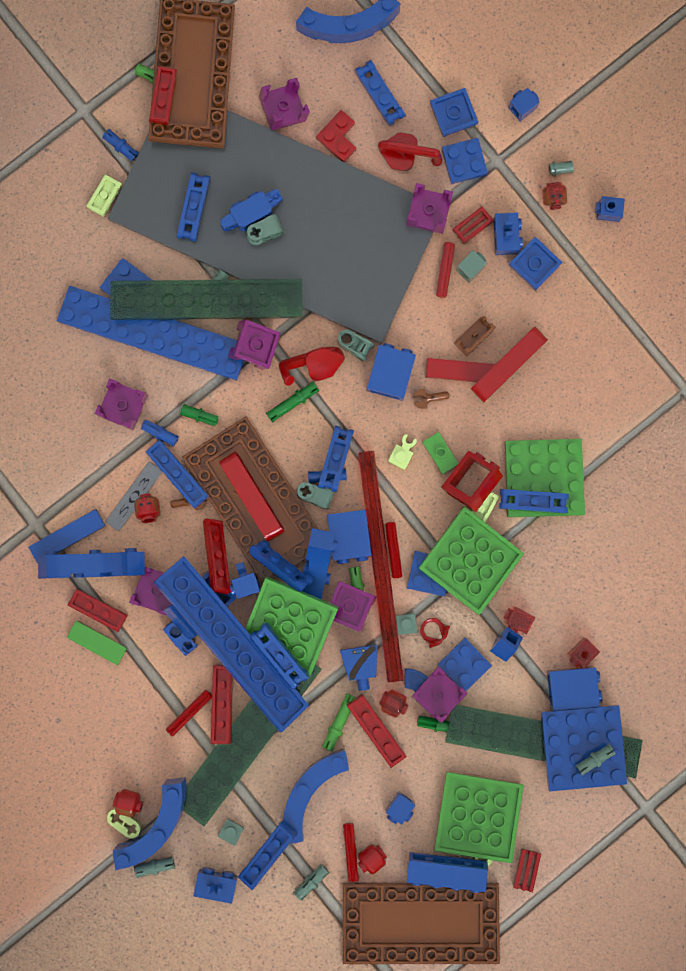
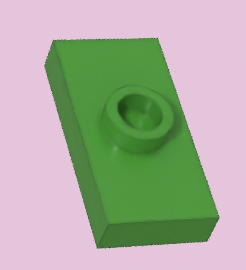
(440, 453)

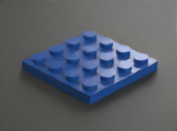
(570, 739)

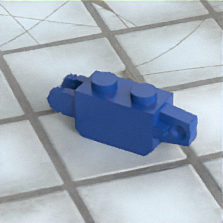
(251, 210)

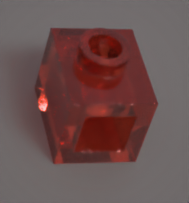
(518, 620)
(583, 653)

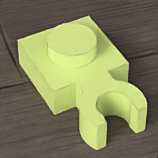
(401, 455)

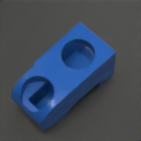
(179, 639)

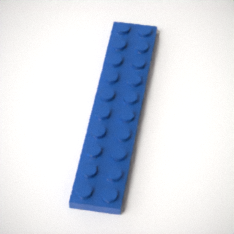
(161, 337)
(230, 643)

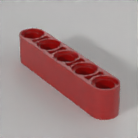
(509, 364)
(251, 496)

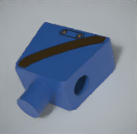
(360, 664)

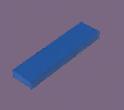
(177, 474)
(68, 534)
(267, 855)

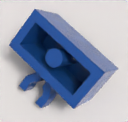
(507, 234)
(246, 583)
(215, 885)

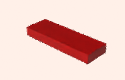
(163, 95)
(97, 610)

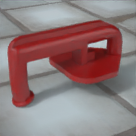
(401, 150)
(321, 364)

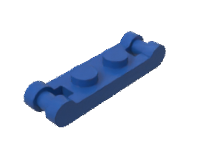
(379, 93)
(193, 206)
(336, 458)
(533, 501)
(280, 566)
(279, 655)

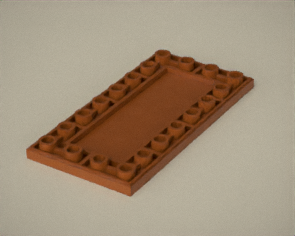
(197, 43)
(281, 497)
(419, 924)

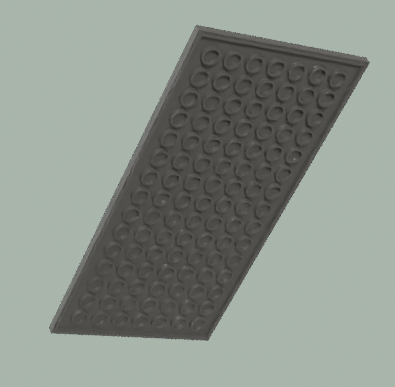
(338, 222)

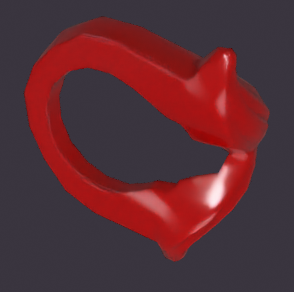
(443, 629)

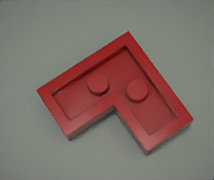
(333, 136)

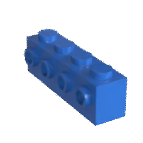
(447, 872)

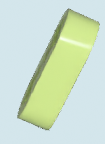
(121, 827)

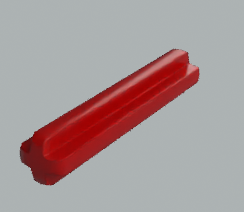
(445, 270)
(393, 548)
(189, 712)
(350, 849)

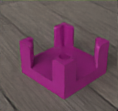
(283, 105)
(429, 209)
(255, 344)
(121, 404)
(148, 594)
(352, 605)
(439, 695)

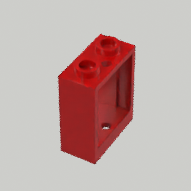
(484, 489)

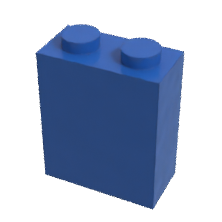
(391, 372)
(351, 534)
(574, 688)

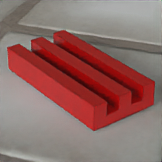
(460, 235)
(530, 888)

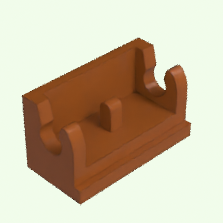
(474, 336)

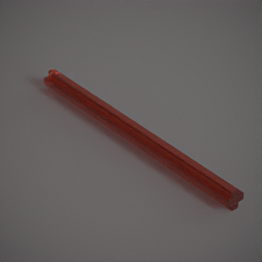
(381, 566)

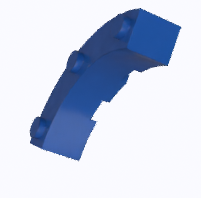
(348, 28)
(318, 559)
(92, 564)
(306, 786)
(143, 847)

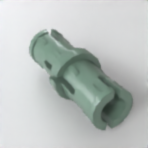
(595, 759)
(154, 867)
(311, 882)

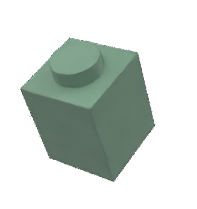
(471, 266)

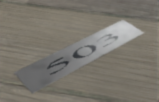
(126, 505)

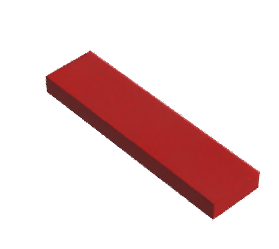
(456, 370)
(216, 556)
(221, 705)
(376, 730)

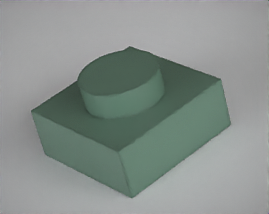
(406, 624)
(231, 831)

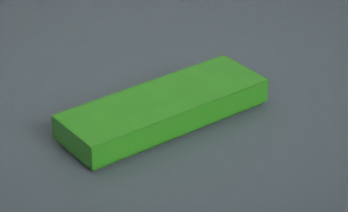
(97, 642)

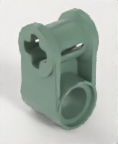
(268, 229)
(356, 344)
(318, 496)

